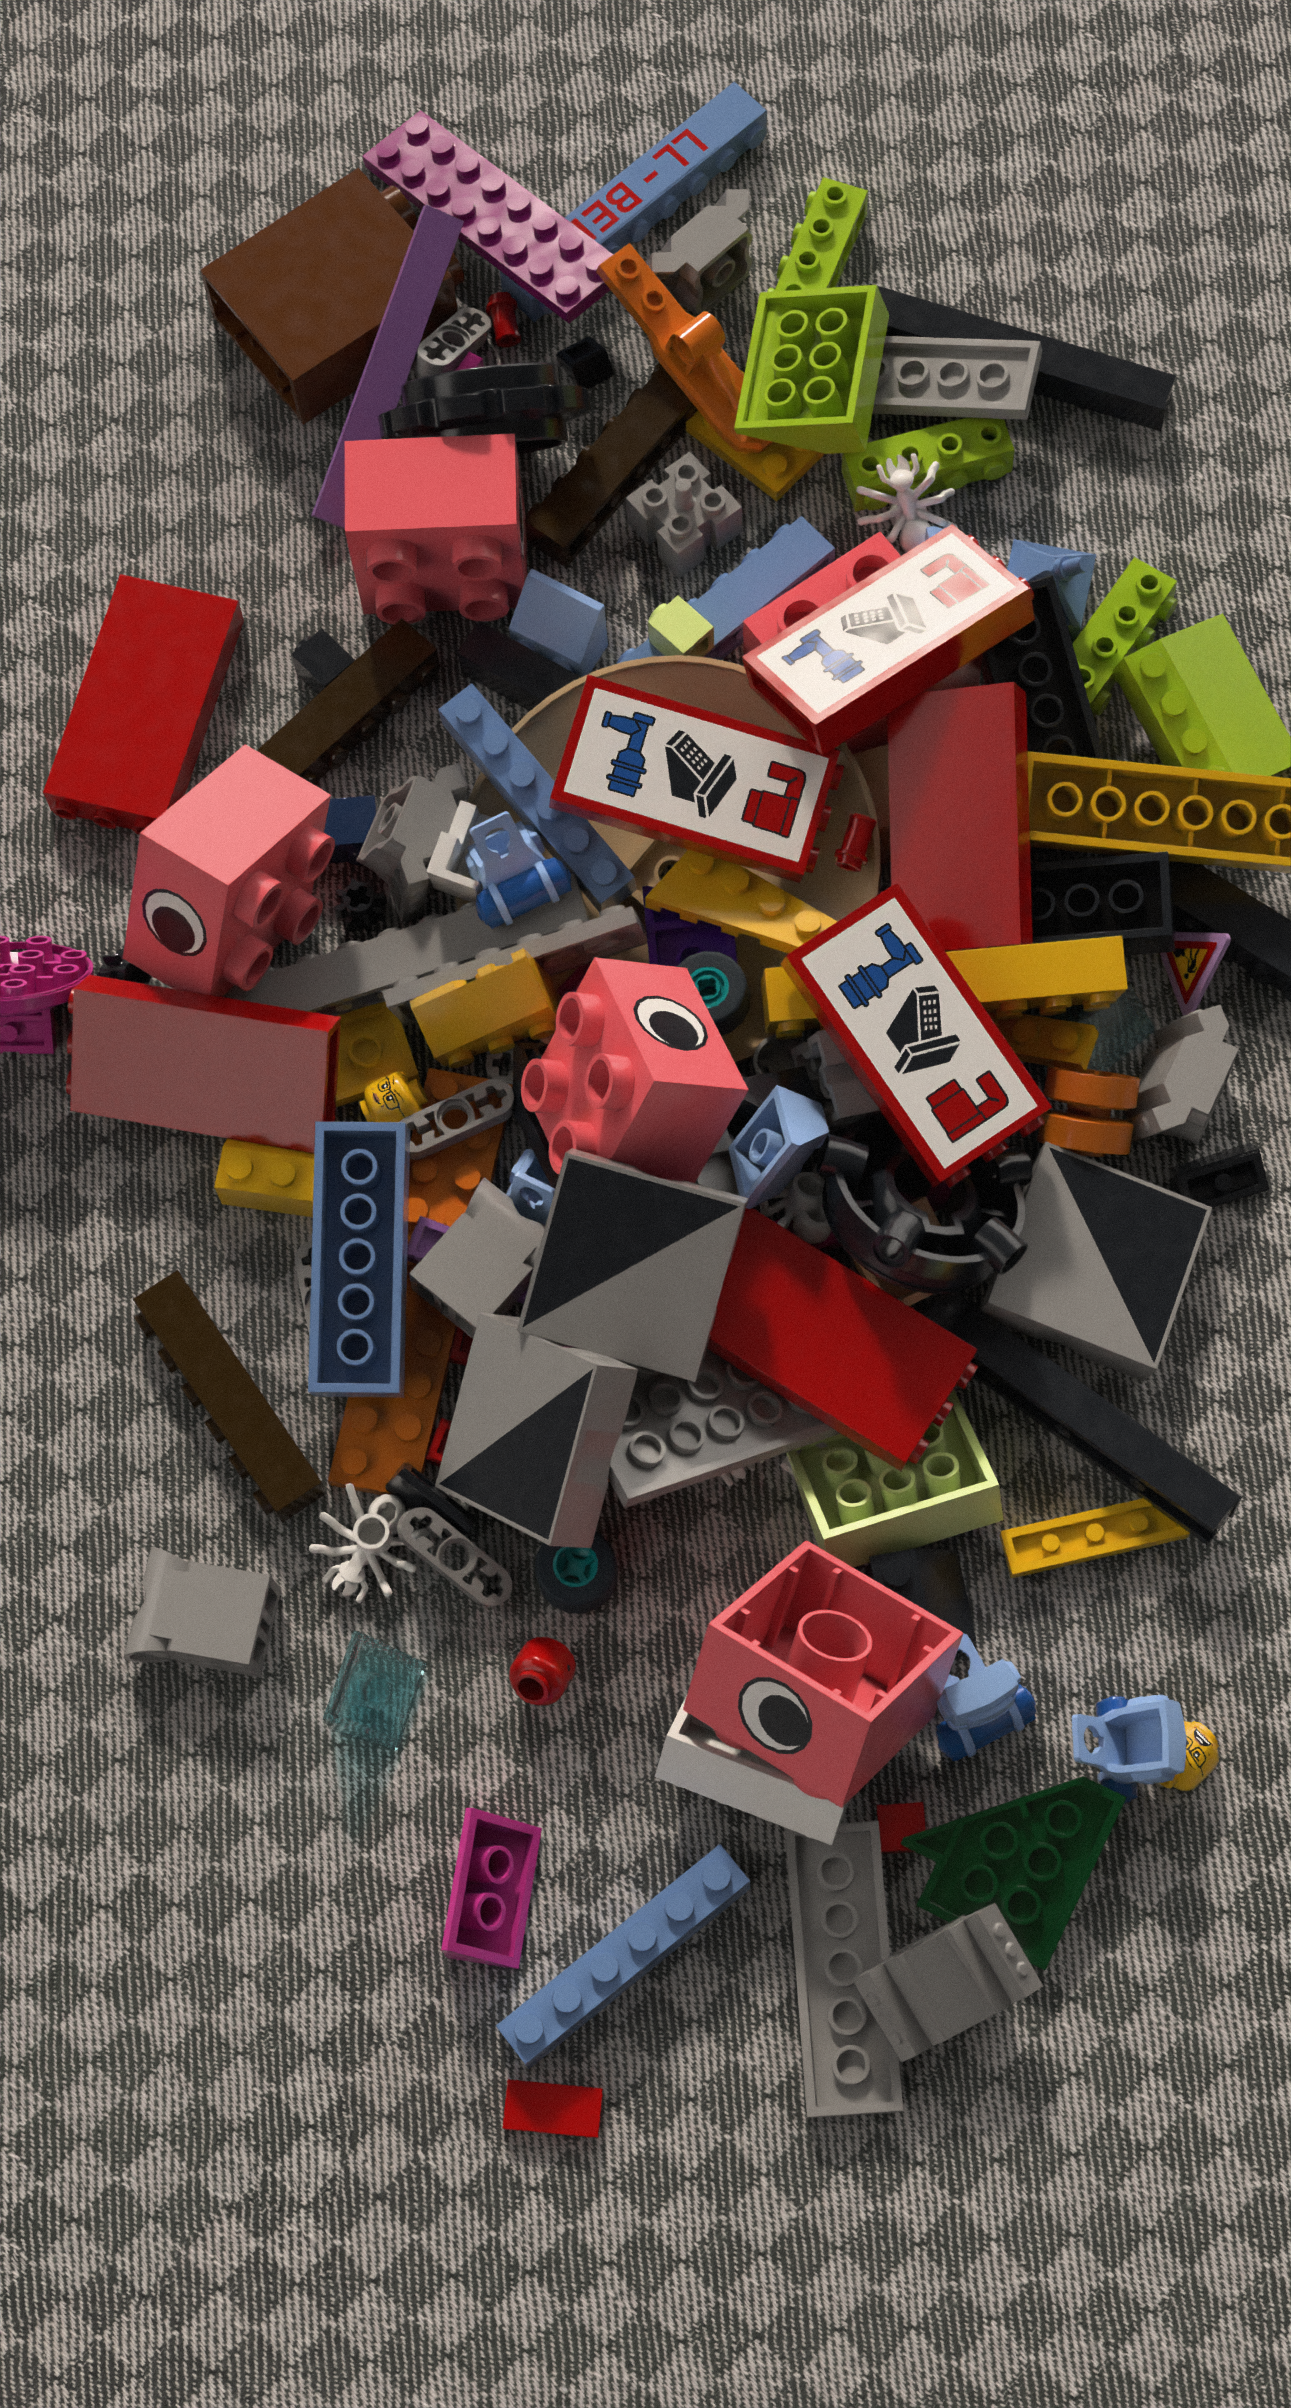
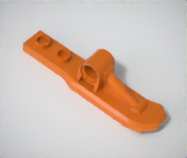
(682, 344)

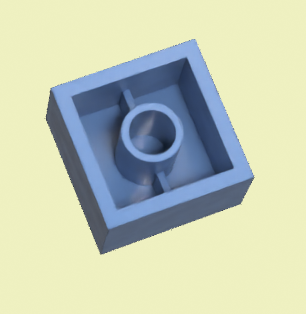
(1070, 570)

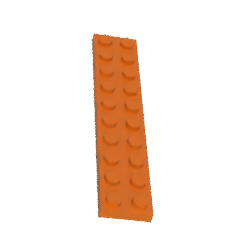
(388, 1431)

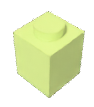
(680, 630)

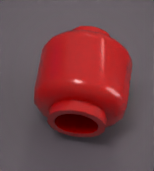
(542, 1671)

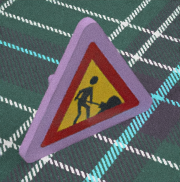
(1194, 965)

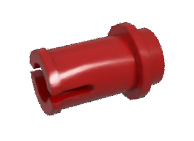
(502, 310)
(855, 843)

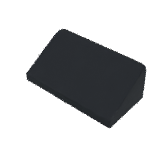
(1221, 1176)
(418, 1491)

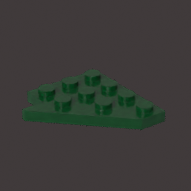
(1022, 1857)

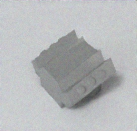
(707, 254)
(407, 834)
(1183, 1077)
(947, 1981)

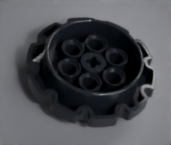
(489, 401)

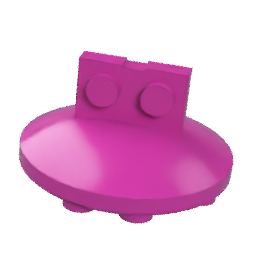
(32, 987)

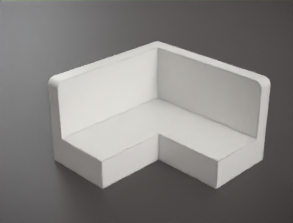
(447, 865)

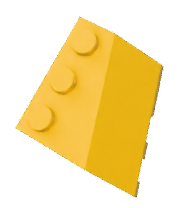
(488, 1012)

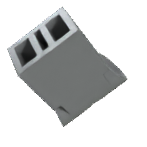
(480, 1260)
(203, 1615)

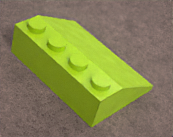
(814, 368)
(1205, 702)

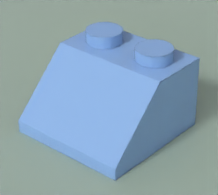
(559, 623)
(776, 1144)

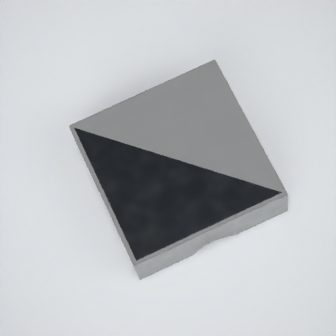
(1099, 1262)
(632, 1264)
(535, 1432)

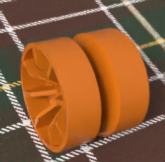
(1087, 1122)

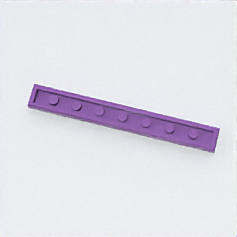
(393, 348)

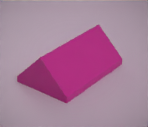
(491, 1890)

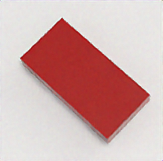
(553, 2109)

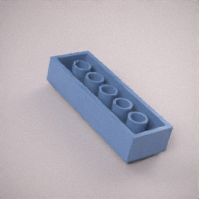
(359, 1259)

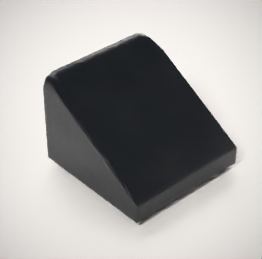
(586, 363)

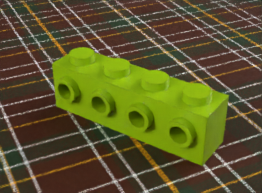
(824, 238)
(964, 449)
(1122, 626)

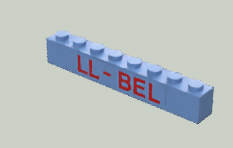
(663, 178)

